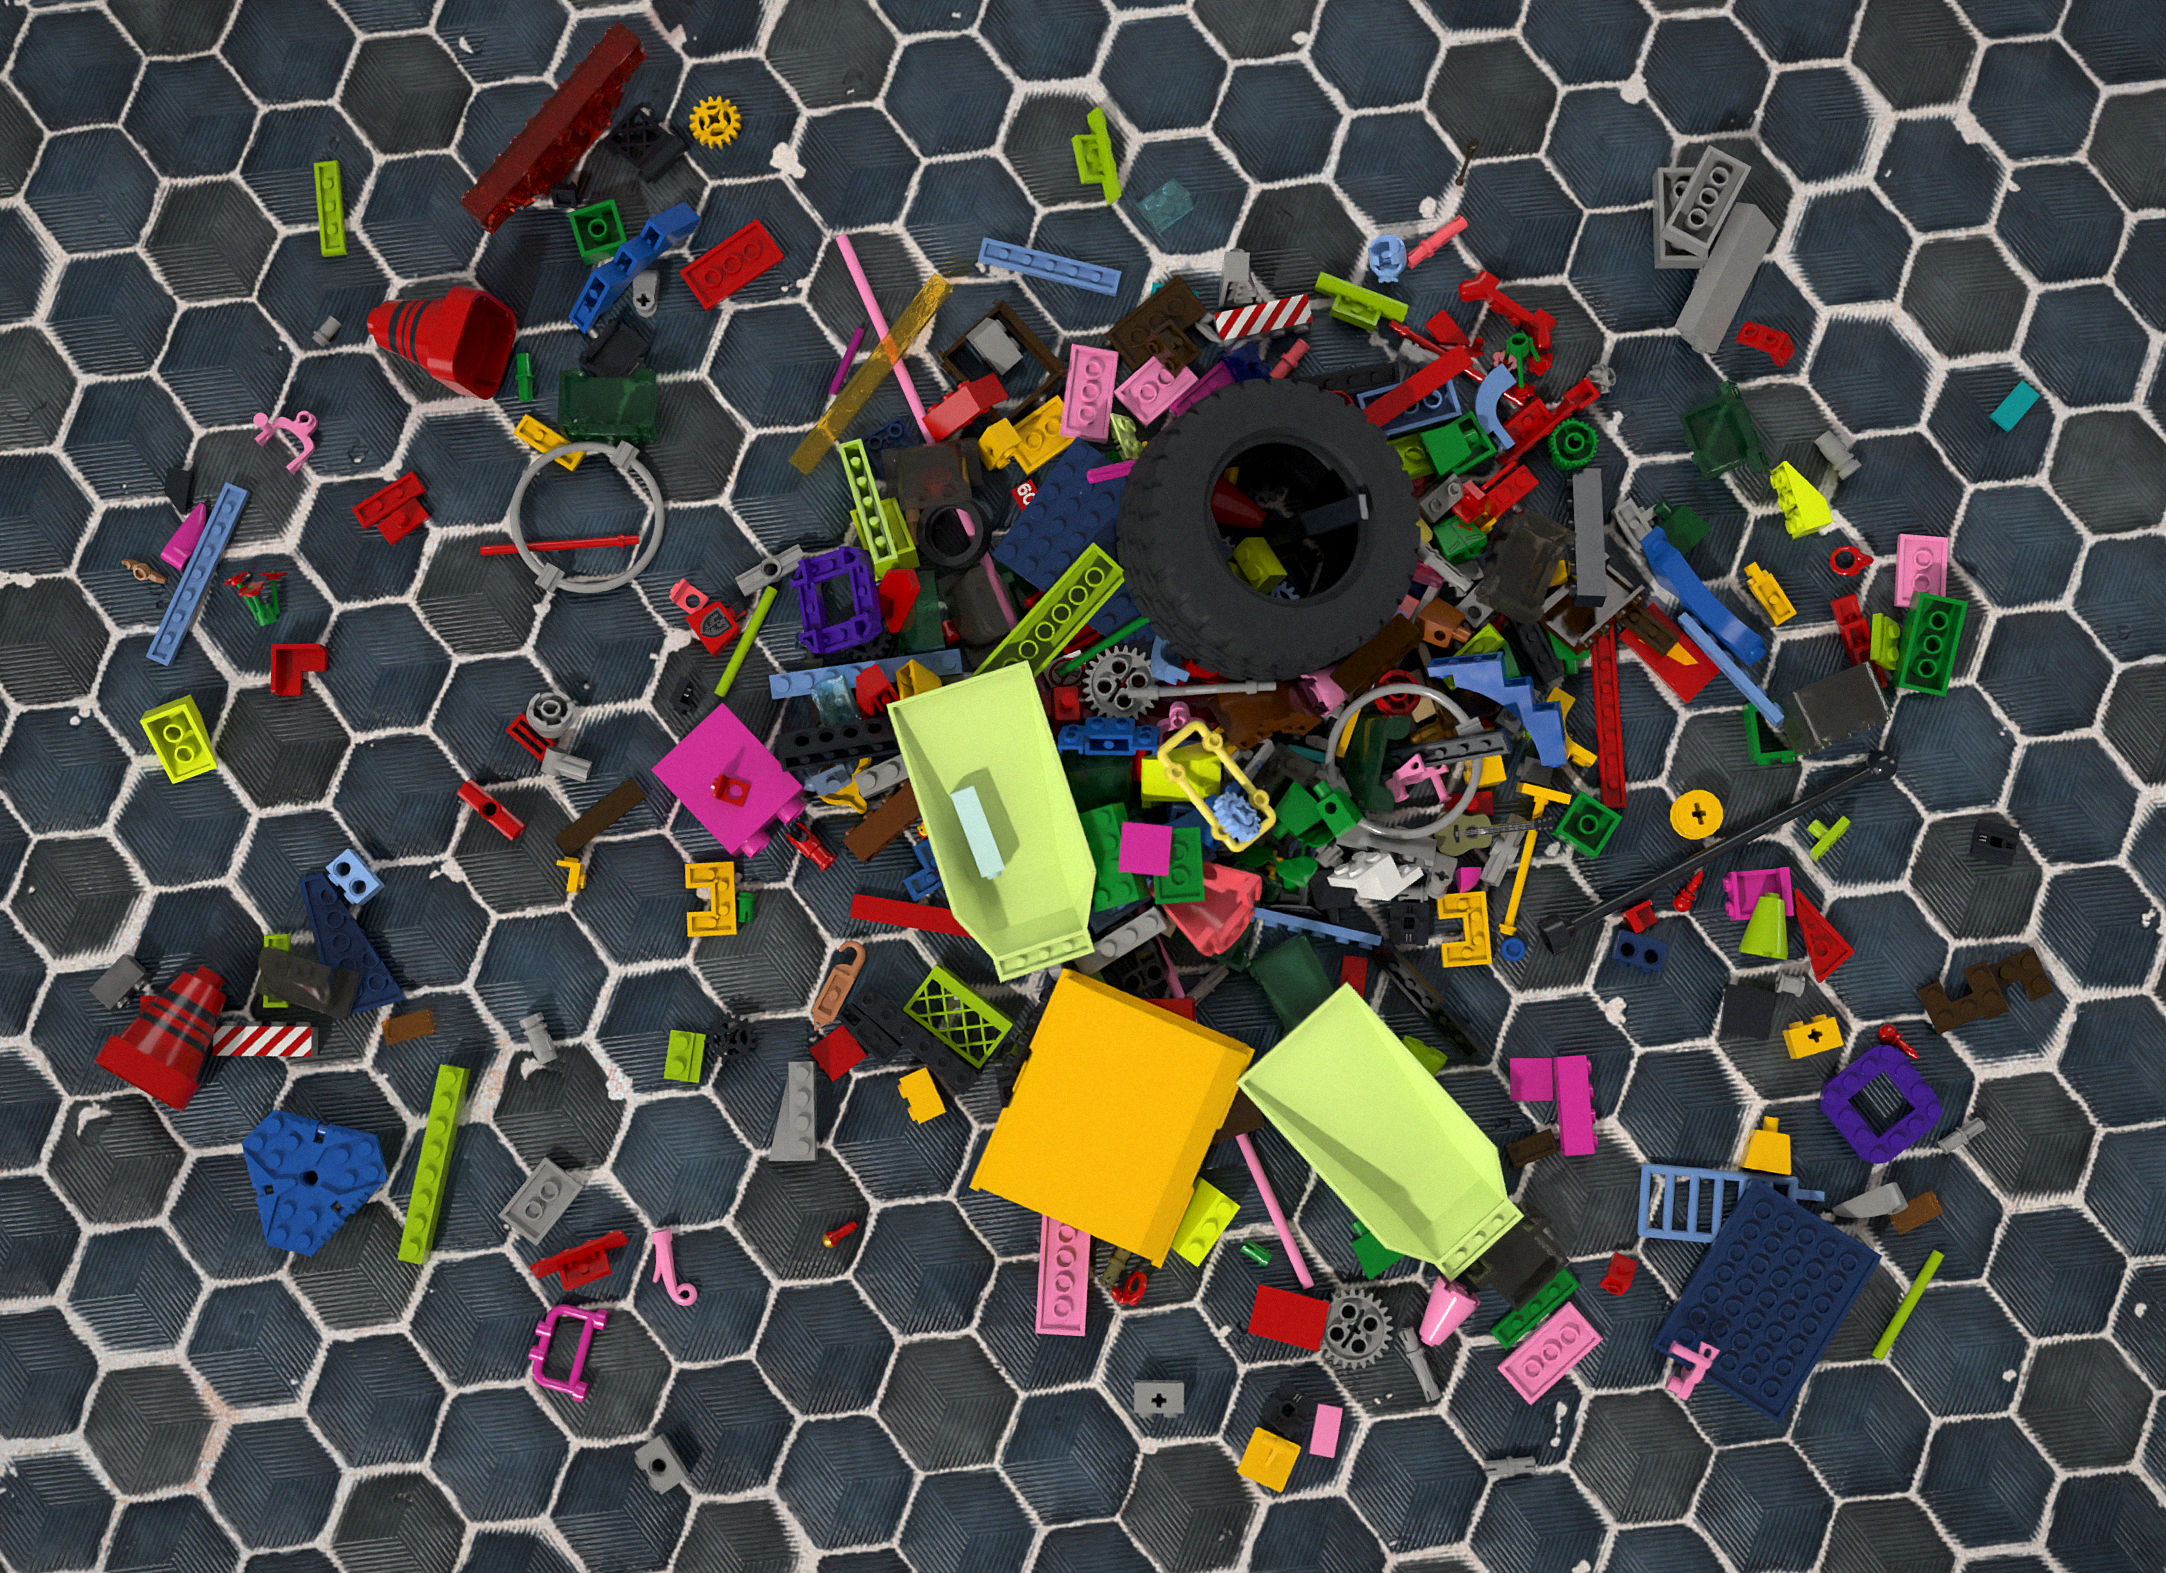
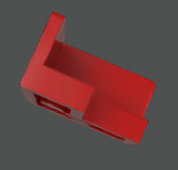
(290, 662)

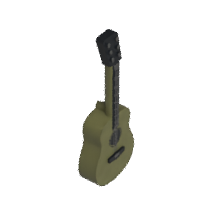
(1476, 831)

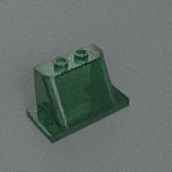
(1723, 435)
(922, 626)
(1102, 781)

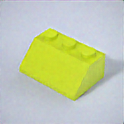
(1203, 1221)

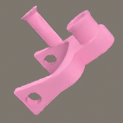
(298, 427)
(1178, 718)
(1408, 775)
(1685, 1385)

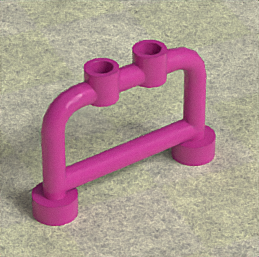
(539, 1353)

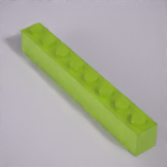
(434, 1164)

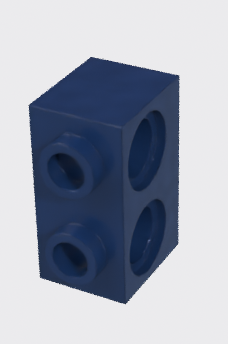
(1639, 945)

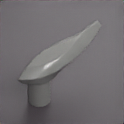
(1203, 328)

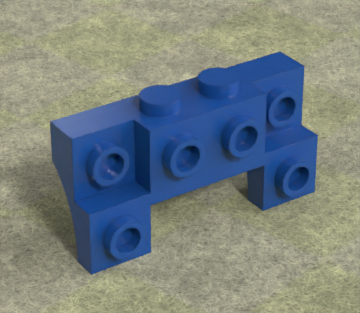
(1109, 737)

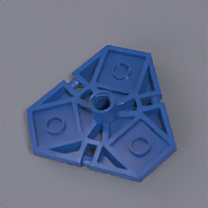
(283, 1154)

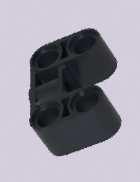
(1148, 955)

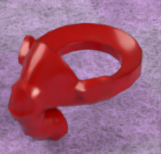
(1861, 561)
(1128, 1294)

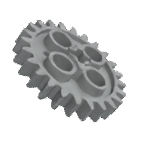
(1103, 672)
(1372, 1339)

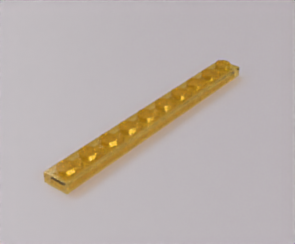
(871, 374)

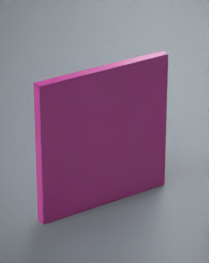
(1145, 849)

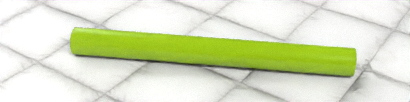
(746, 641)
(1907, 1305)

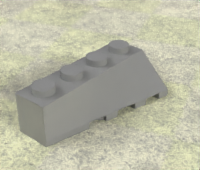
(1236, 281)
(1406, 851)
(797, 1121)

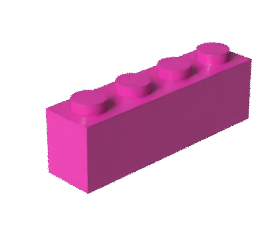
(1574, 1105)

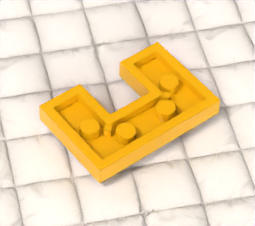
(723, 913)
(1476, 944)

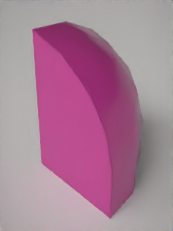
(1467, 878)

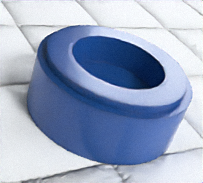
(1512, 949)

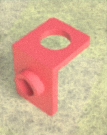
(681, 591)

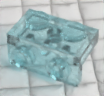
(1166, 205)
(835, 701)

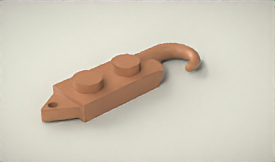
(837, 987)

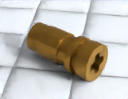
(1431, 732)

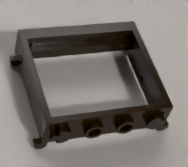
(1028, 340)

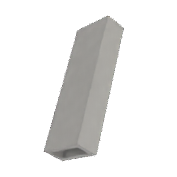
(1725, 278)

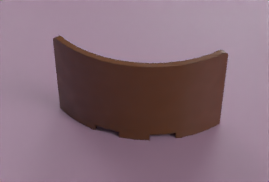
(1254, 717)

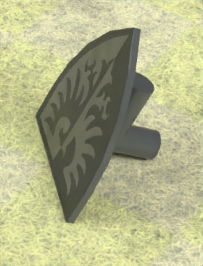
(1299, 899)

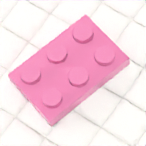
(1153, 390)
(1920, 567)

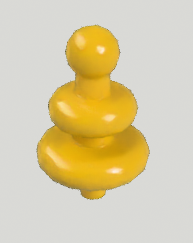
(1271, 868)

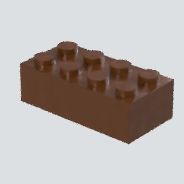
(884, 825)

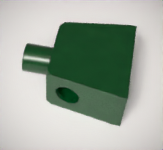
(1680, 525)

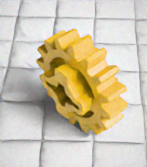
(713, 112)

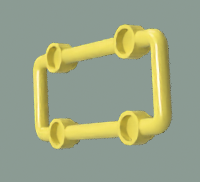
(1213, 743)

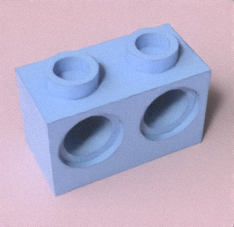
(358, 873)

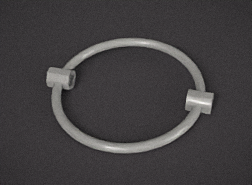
(624, 458)
(1466, 727)

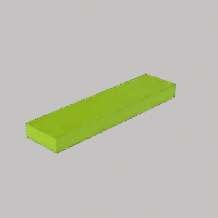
(330, 208)

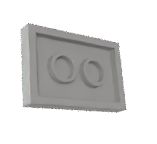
(541, 1201)

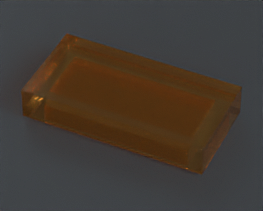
(408, 1027)
(1918, 1212)

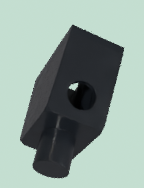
(1329, 897)

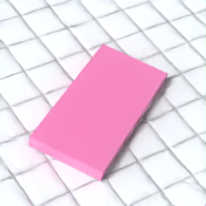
(1089, 393)
(1549, 1353)

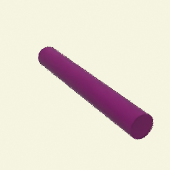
(846, 361)

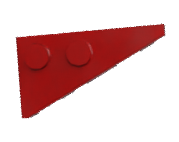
(1823, 943)

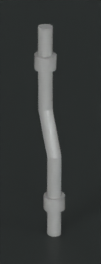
(1248, 686)

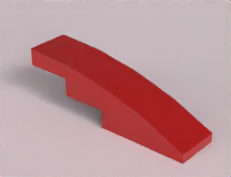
(1855, 633)

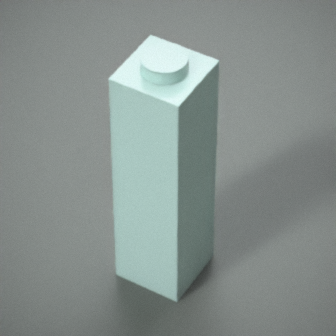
(978, 832)

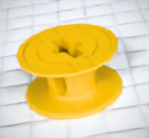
(1694, 827)

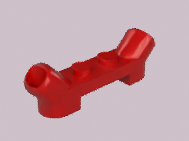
(1484, 288)

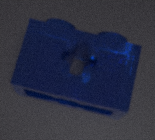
(1236, 358)

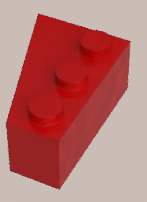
(963, 406)
(873, 693)

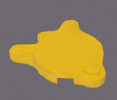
(850, 794)

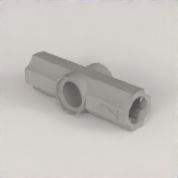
(757, 578)
(1502, 853)

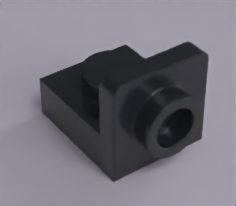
(682, 692)

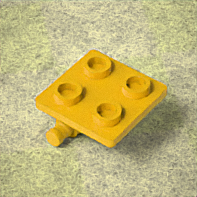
(1268, 1459)

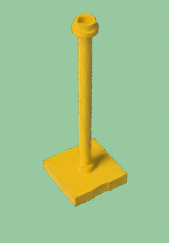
(1541, 797)

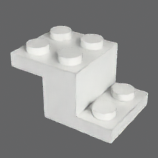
(1374, 875)

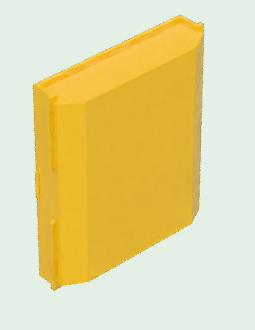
(1112, 1115)

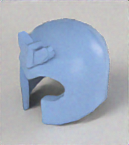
(1387, 257)

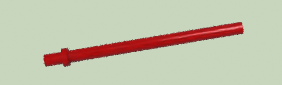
(1405, 332)
(620, 540)

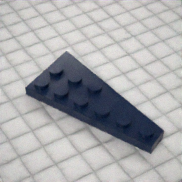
(344, 944)

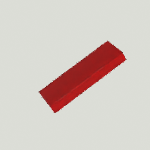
(388, 500)

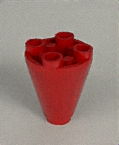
(1234, 507)

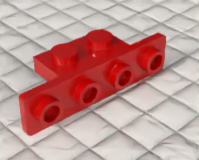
(1530, 425)
(583, 1262)

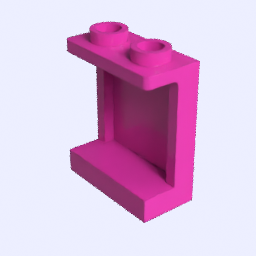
(1747, 886)

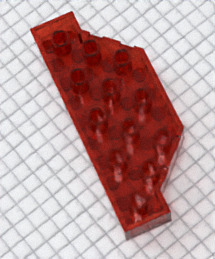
(558, 133)

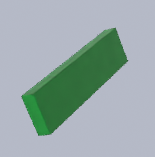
(1516, 1324)

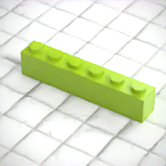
(869, 507)

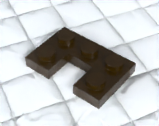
(2023, 967)
(1948, 1015)

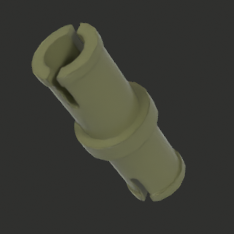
(1115, 1266)

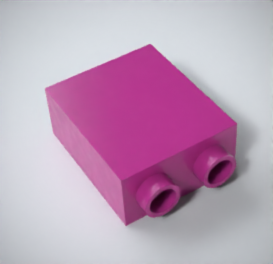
(728, 747)

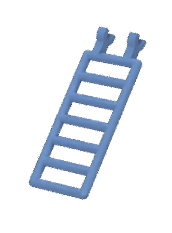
(1695, 1175)

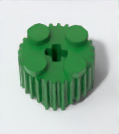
(1577, 433)

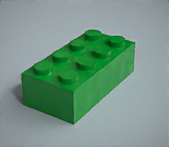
(1929, 643)
(1103, 835)

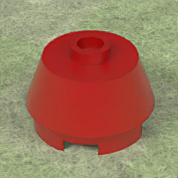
(1399, 703)

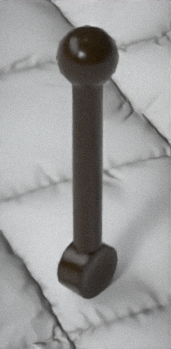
(1472, 146)

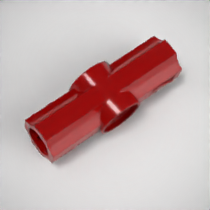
(480, 799)

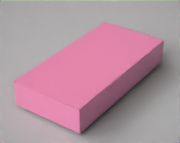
(1325, 1430)

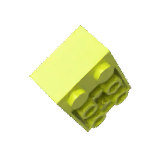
(1801, 502)
(1256, 564)

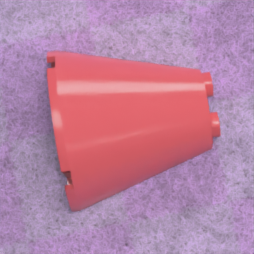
(1223, 915)

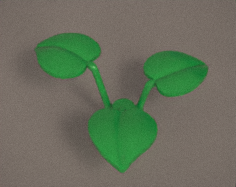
(1294, 871)

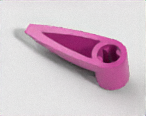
(184, 541)

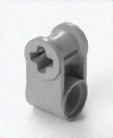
(646, 289)
(1440, 875)

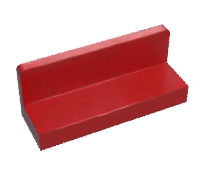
(897, 596)

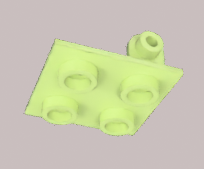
(1123, 430)

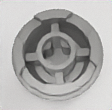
(551, 714)

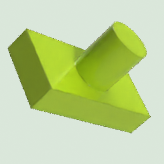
(1826, 836)

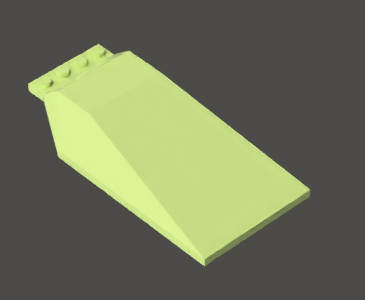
(999, 741)
(1384, 1135)

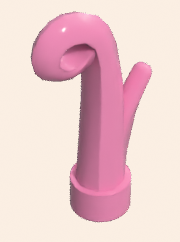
(665, 1265)

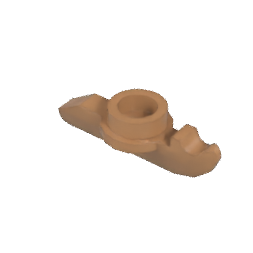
(143, 572)

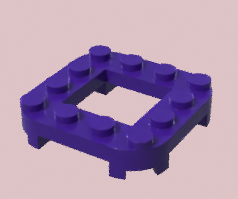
(808, 580)
(1908, 1129)

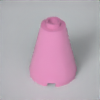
(1322, 690)
(1446, 1310)

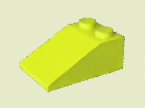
(899, 532)
(180, 739)
(1201, 771)

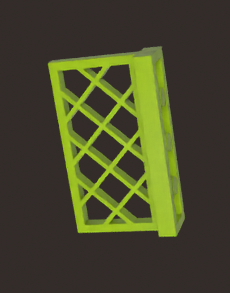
(971, 998)

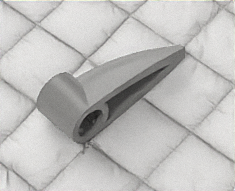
(1880, 1201)

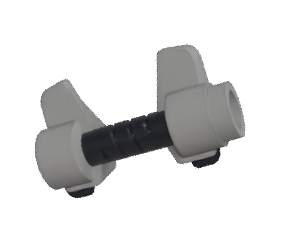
(1319, 743)

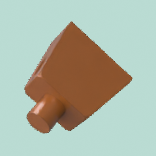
(1442, 624)

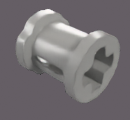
(1789, 984)

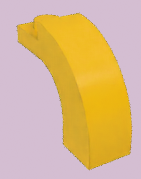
(1579, 755)

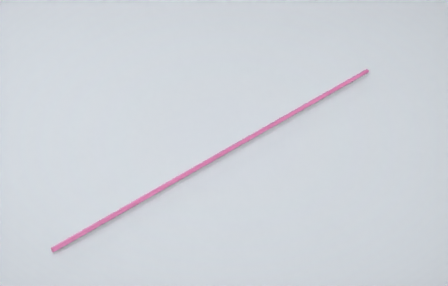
(967, 521)

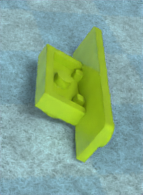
(1096, 158)
(1359, 304)

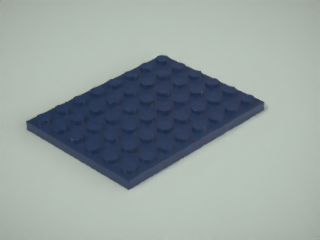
(1060, 527)
(1768, 1299)

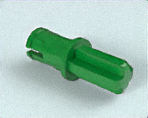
(524, 377)

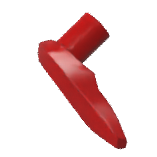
(1472, 351)

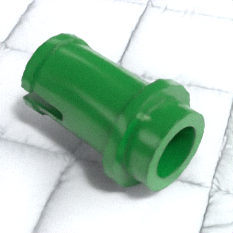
(746, 904)
(1256, 1252)

